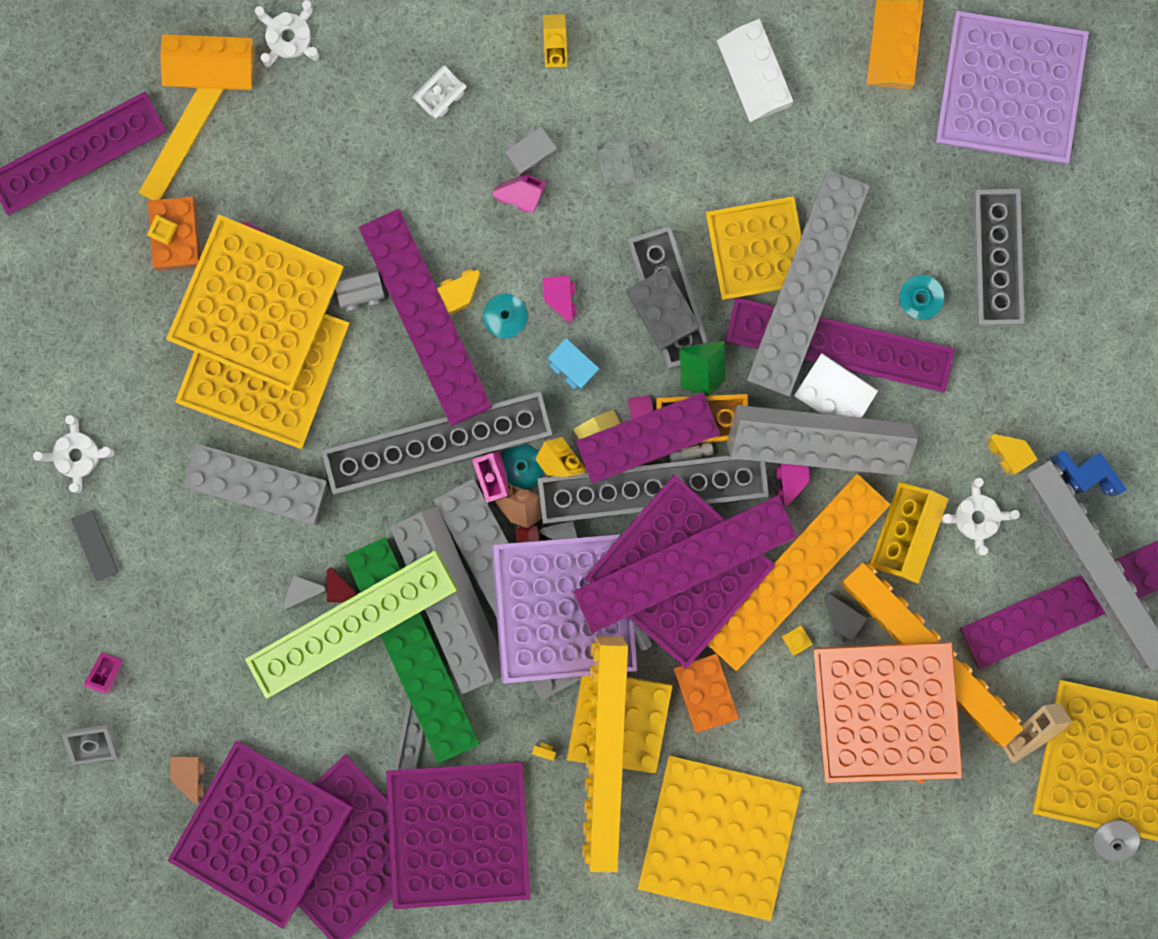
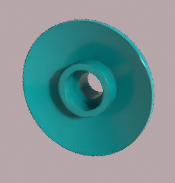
(929, 289)
(505, 327)
(529, 476)

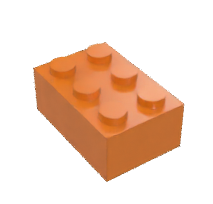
(184, 246)
(706, 693)

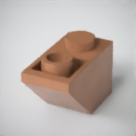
(520, 506)
(186, 775)

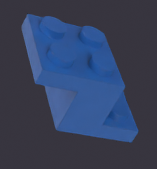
(1088, 473)

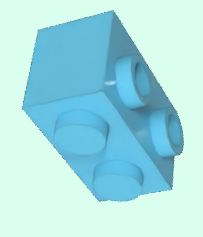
(573, 365)

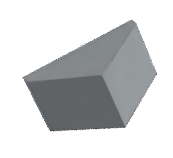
(559, 531)
(301, 591)

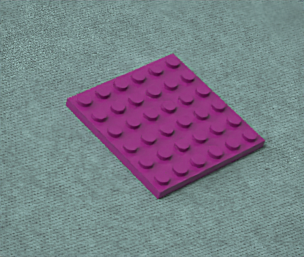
(694, 616)
(260, 834)
(457, 835)
(357, 868)

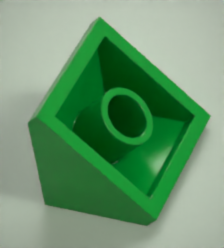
(702, 367)

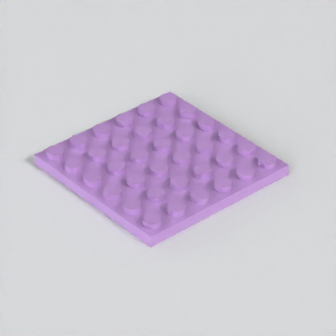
(1012, 87)
(537, 613)

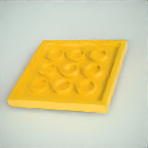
(753, 246)
(643, 724)

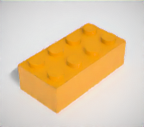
(721, 407)

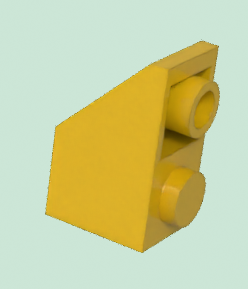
(555, 40)
(459, 293)
(1013, 453)
(558, 459)

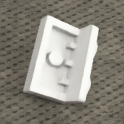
(439, 92)

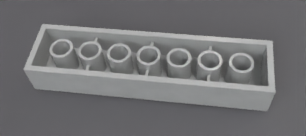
(821, 440)
(459, 617)

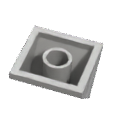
(90, 744)

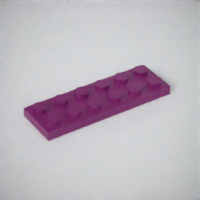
(647, 437)

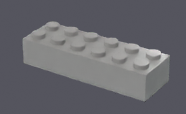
(650, 255)
(997, 258)
(256, 484)

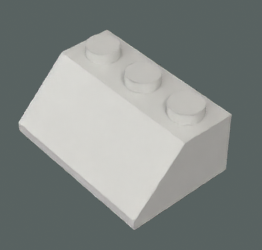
(835, 390)

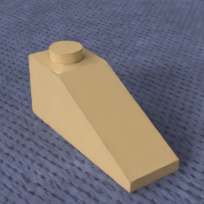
(1037, 731)

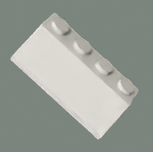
(755, 71)

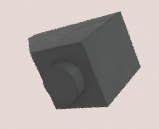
(843, 619)

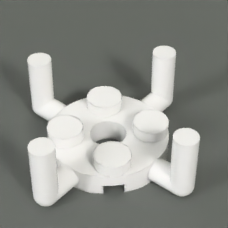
(282, 23)
(62, 451)
(991, 514)

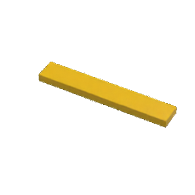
(180, 143)

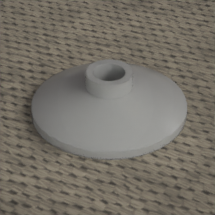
(1116, 832)

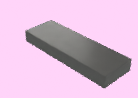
(94, 545)

